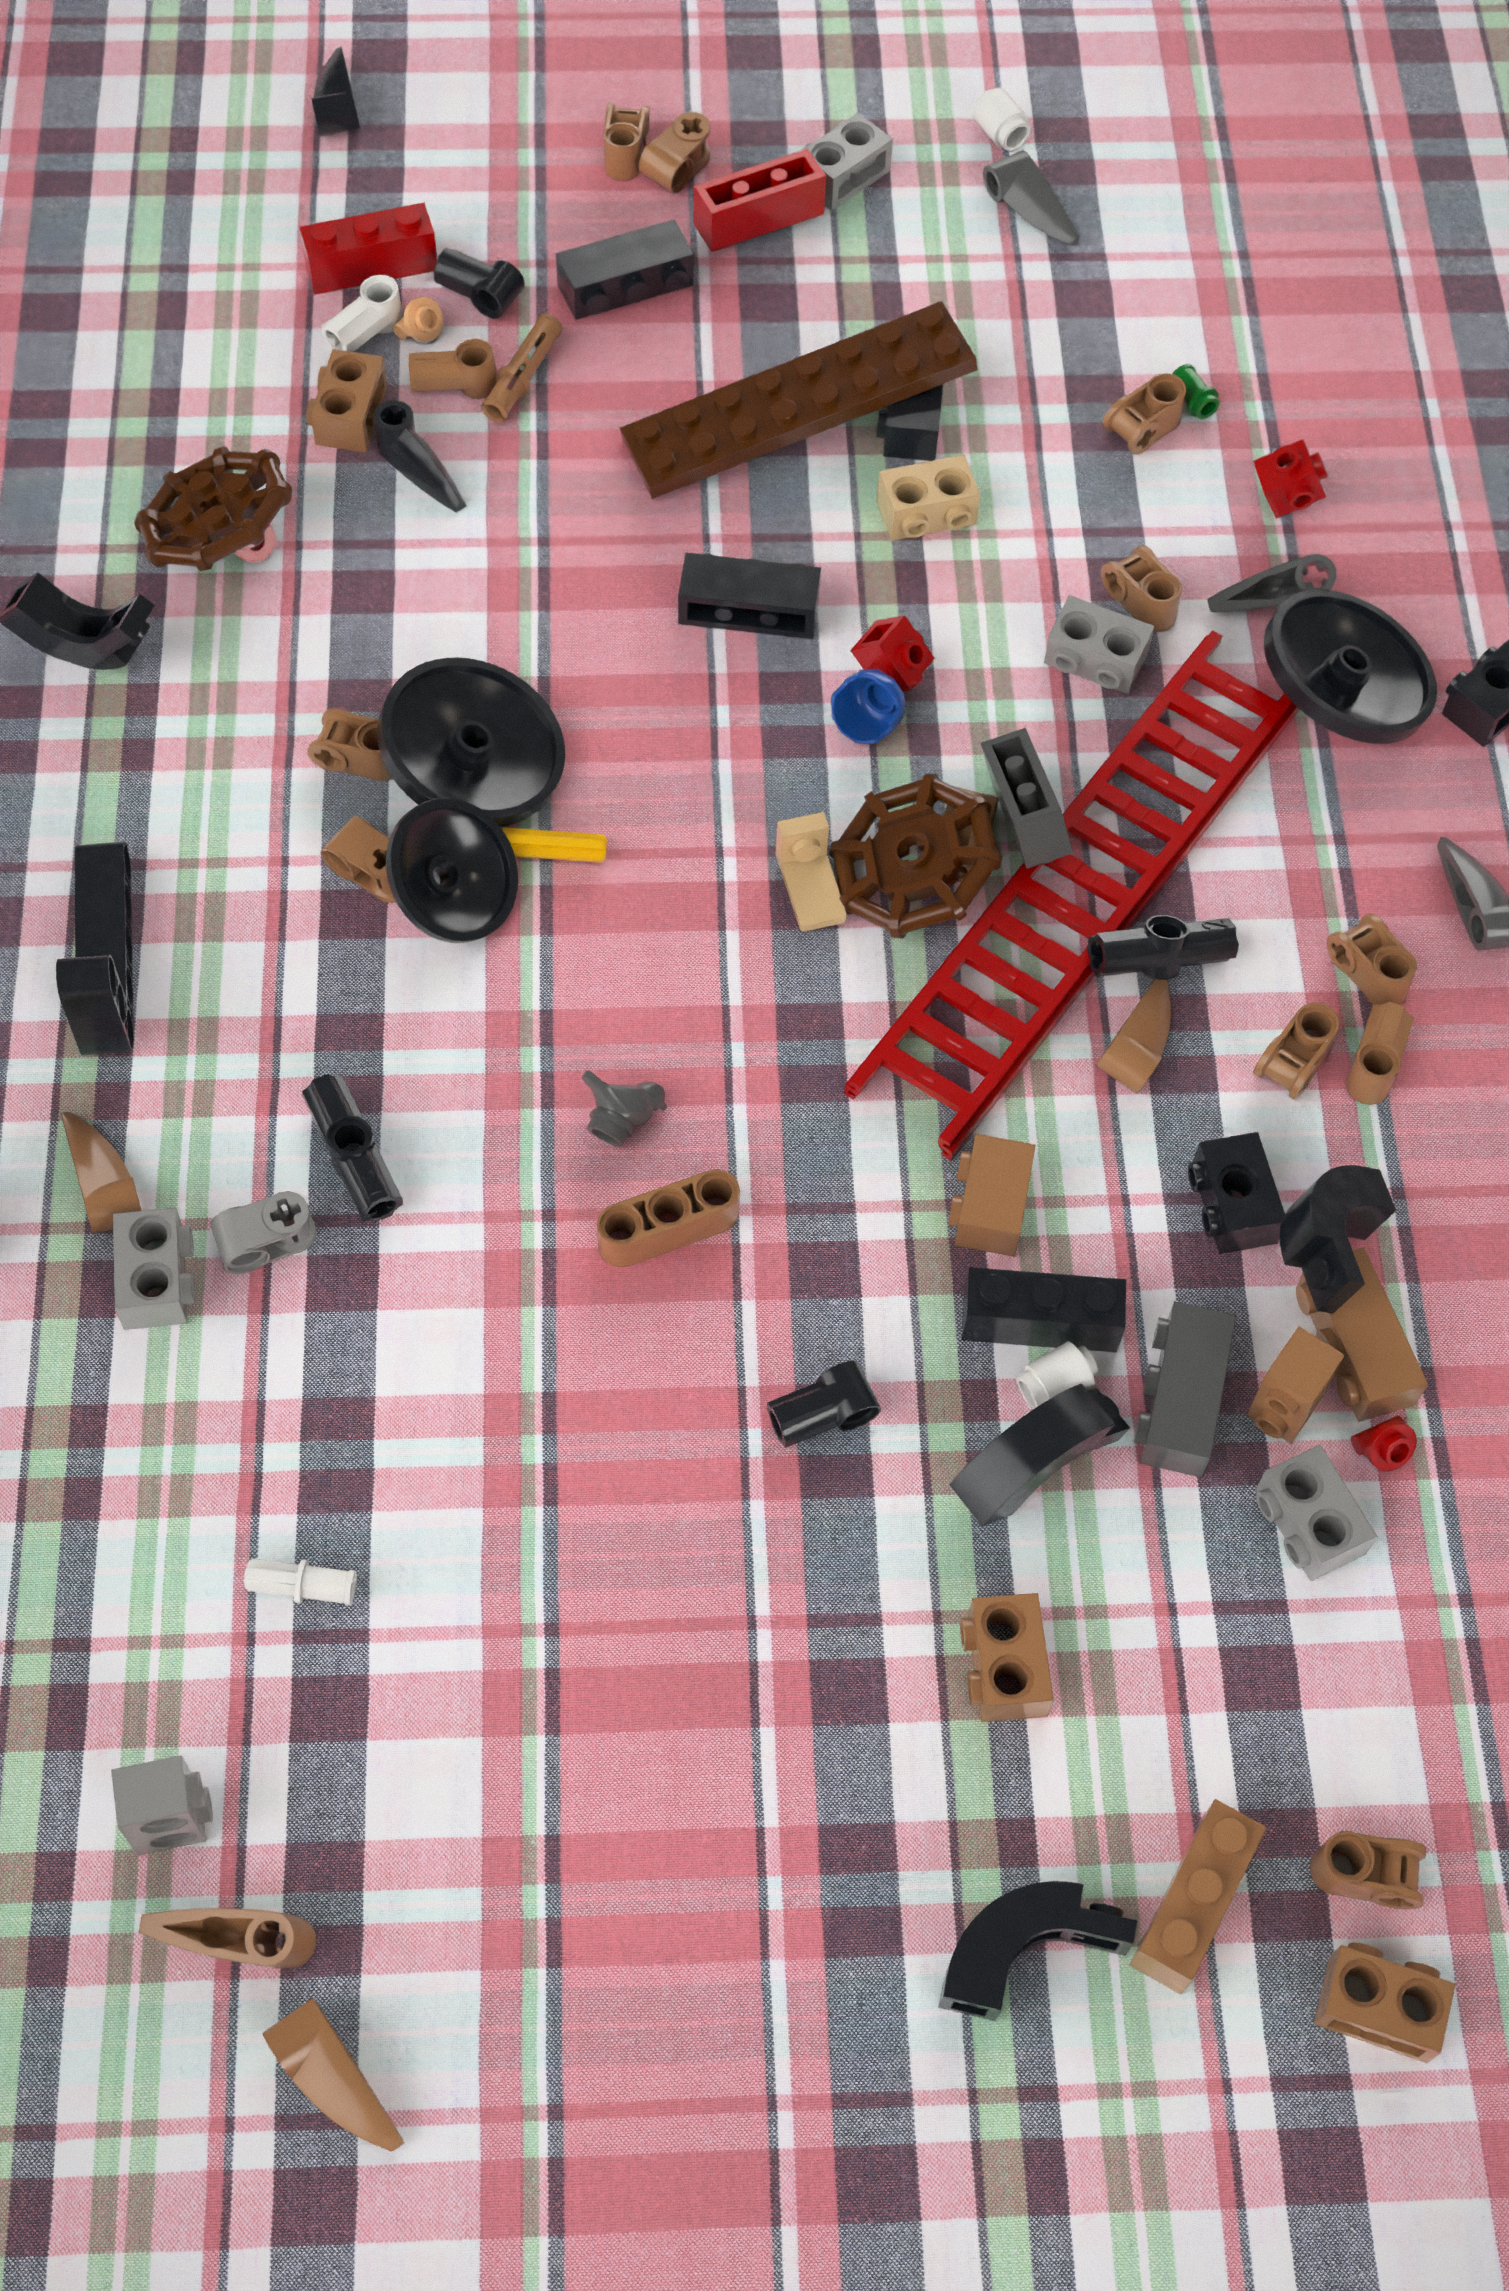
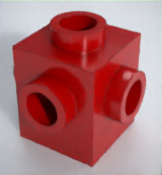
(1291, 478)
(894, 649)

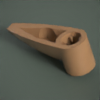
(1140, 1040)
(100, 1173)
(235, 1934)
(329, 2076)

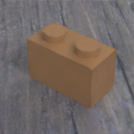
(994, 1194)

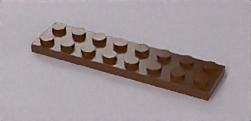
(798, 399)

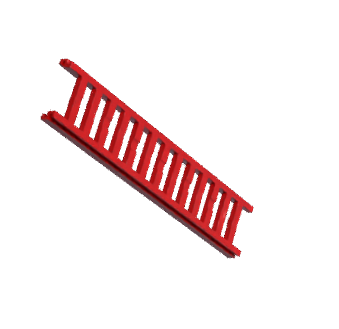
(1129, 903)

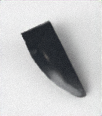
(334, 98)
(412, 455)

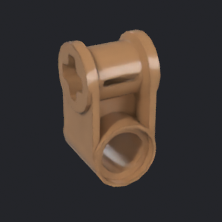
(624, 140)
(677, 152)
(1147, 412)
(1144, 588)
(351, 743)
(360, 856)
(1370, 955)
(1295, 1055)
(1382, 1869)

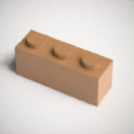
(1378, 1363)
(1198, 1896)

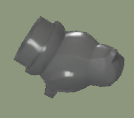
(621, 1107)

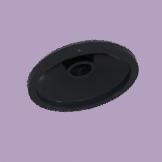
(473, 867)

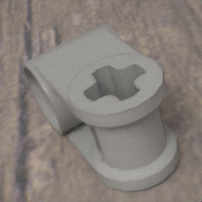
(258, 1233)

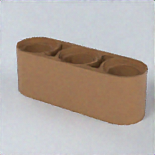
(681, 1198)

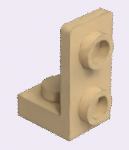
(807, 871)

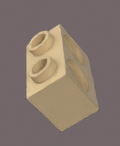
(928, 497)

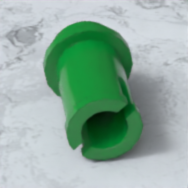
(1200, 399)

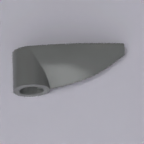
(1030, 195)
(1273, 585)
(1477, 896)

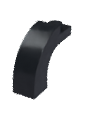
(73, 630)
(1317, 1228)
(1035, 1450)
(1016, 1922)

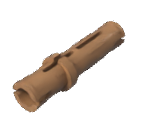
(501, 399)

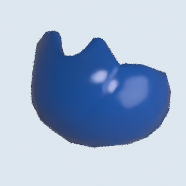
(868, 706)

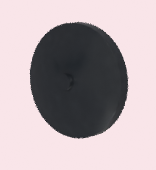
(1350, 666)
(471, 737)

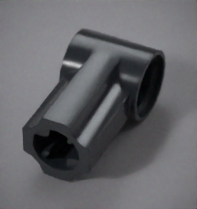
(488, 286)
(836, 1400)

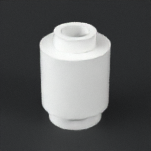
(1001, 119)
(1057, 1372)

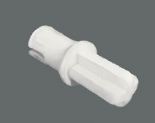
(300, 1581)

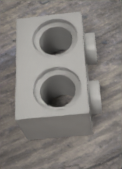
(851, 158)
(1098, 644)
(142, 1269)
(1327, 1509)
(161, 1805)

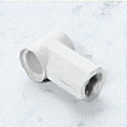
(365, 317)

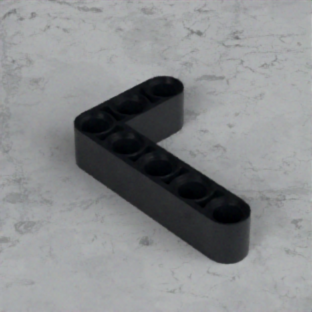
(99, 979)

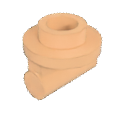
(421, 320)

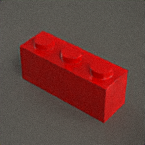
(759, 199)
(356, 247)

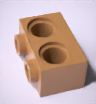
(347, 399)
(1294, 1385)
(1018, 1657)
(1382, 2018)

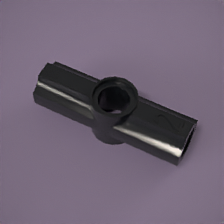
(1162, 947)
(363, 1169)

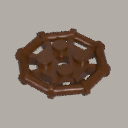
(211, 506)
(930, 873)

